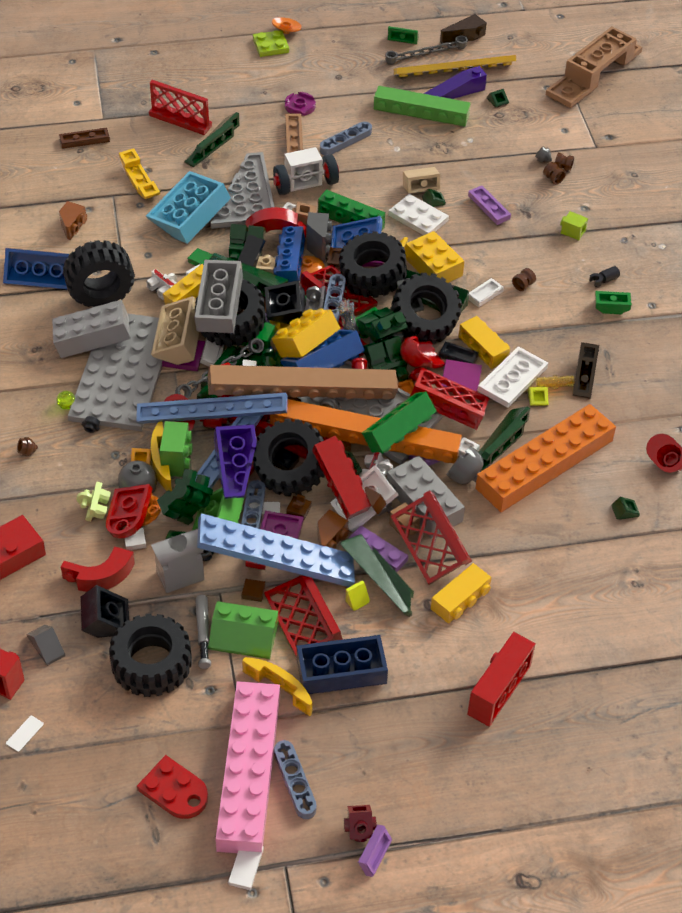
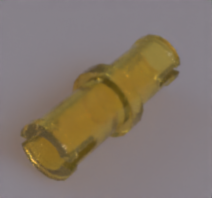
(555, 381)

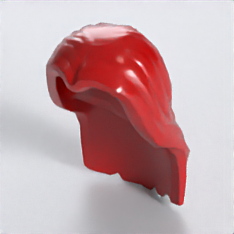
(420, 353)

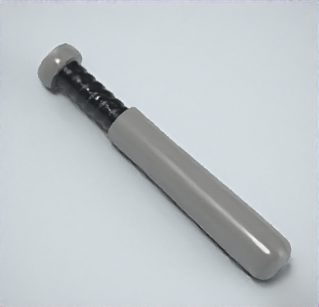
(203, 630)

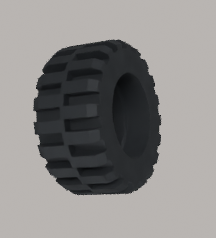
(370, 248)
(94, 258)
(438, 292)
(247, 323)
(272, 442)
(155, 677)

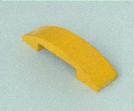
(137, 175)
(162, 472)
(259, 669)

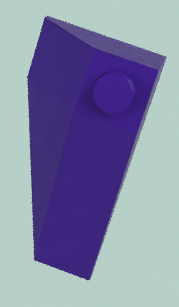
(461, 84)
(234, 457)

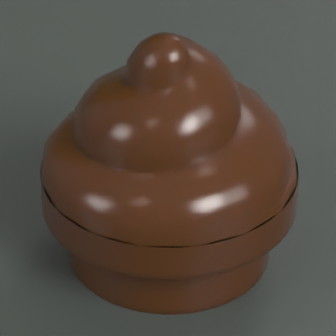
(26, 446)

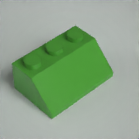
(222, 508)
(243, 630)

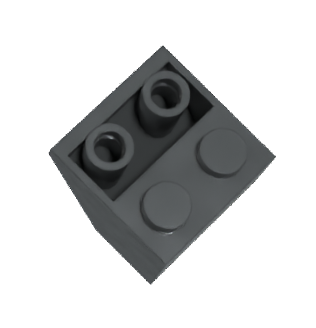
(318, 234)

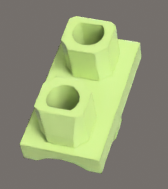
(91, 500)

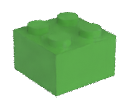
(176, 447)

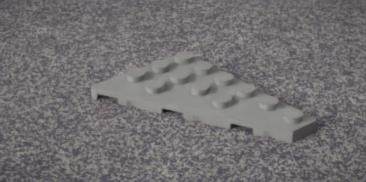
(248, 193)

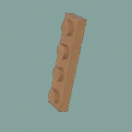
(294, 138)

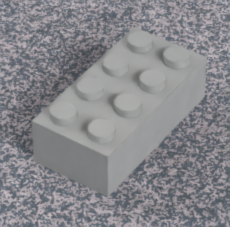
(218, 296)
(91, 329)
(415, 479)

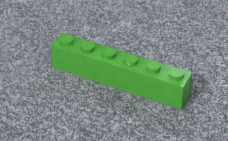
(422, 106)

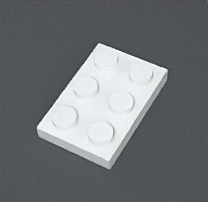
(418, 215)
(375, 480)

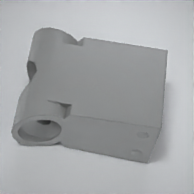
(179, 561)

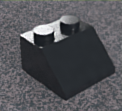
(285, 302)
(103, 612)

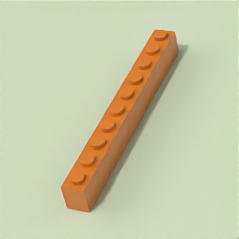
(349, 427)

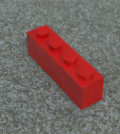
(341, 477)

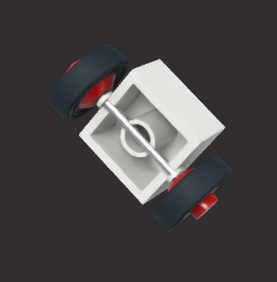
(305, 170)

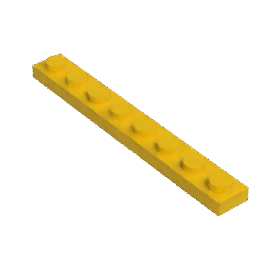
(448, 66)

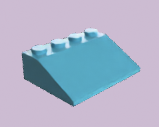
(189, 206)

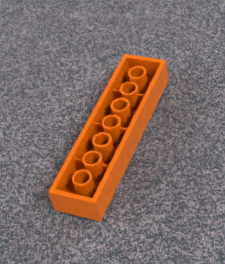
(545, 457)

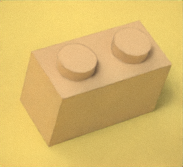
(421, 180)

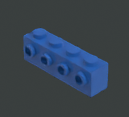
(290, 253)

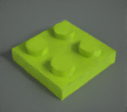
(270, 43)

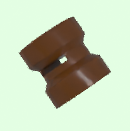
(564, 162)
(554, 173)
(525, 278)

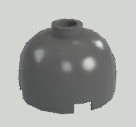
(466, 467)
(136, 474)

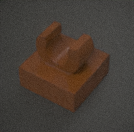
(299, 506)

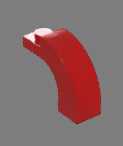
(275, 219)
(105, 575)

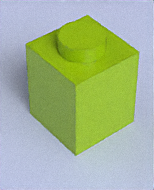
(573, 225)

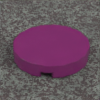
(300, 103)

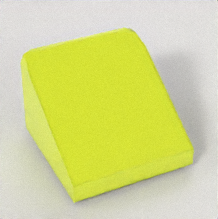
(538, 396)
(357, 596)

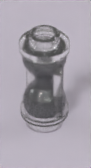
(346, 311)

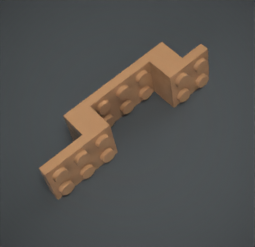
(585, 66)

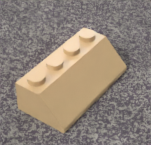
(176, 332)

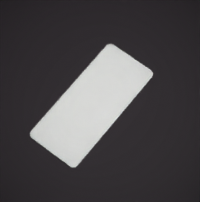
(268, 506)
(24, 733)

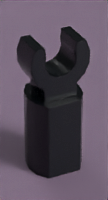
(605, 276)

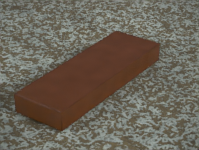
(84, 138)

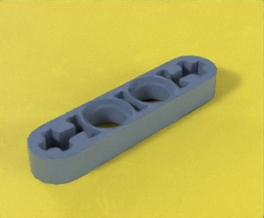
(330, 146)
(334, 301)
(250, 498)
(295, 779)

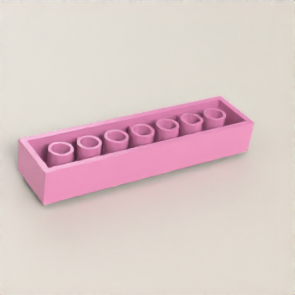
(248, 768)

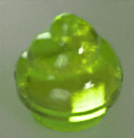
(65, 399)

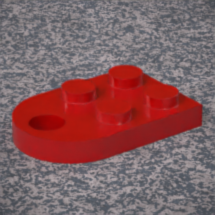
(128, 509)
(173, 787)

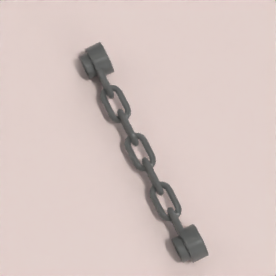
(391, 56)
(259, 348)

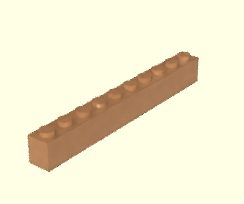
(302, 381)

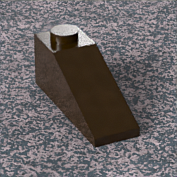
(470, 27)
(585, 370)

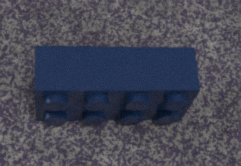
(342, 664)

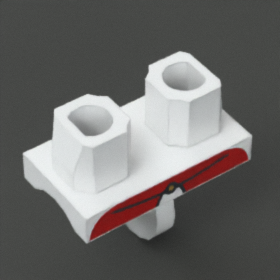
(161, 281)
(383, 464)

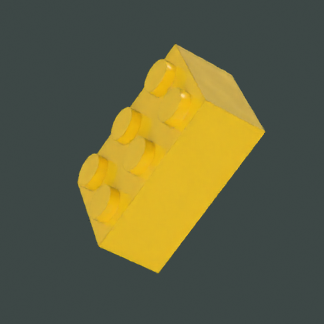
(434, 256)
(305, 333)

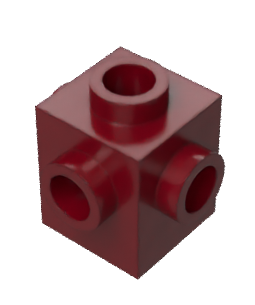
(360, 823)

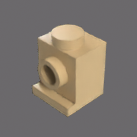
(266, 263)

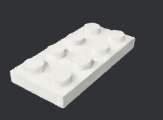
(512, 377)

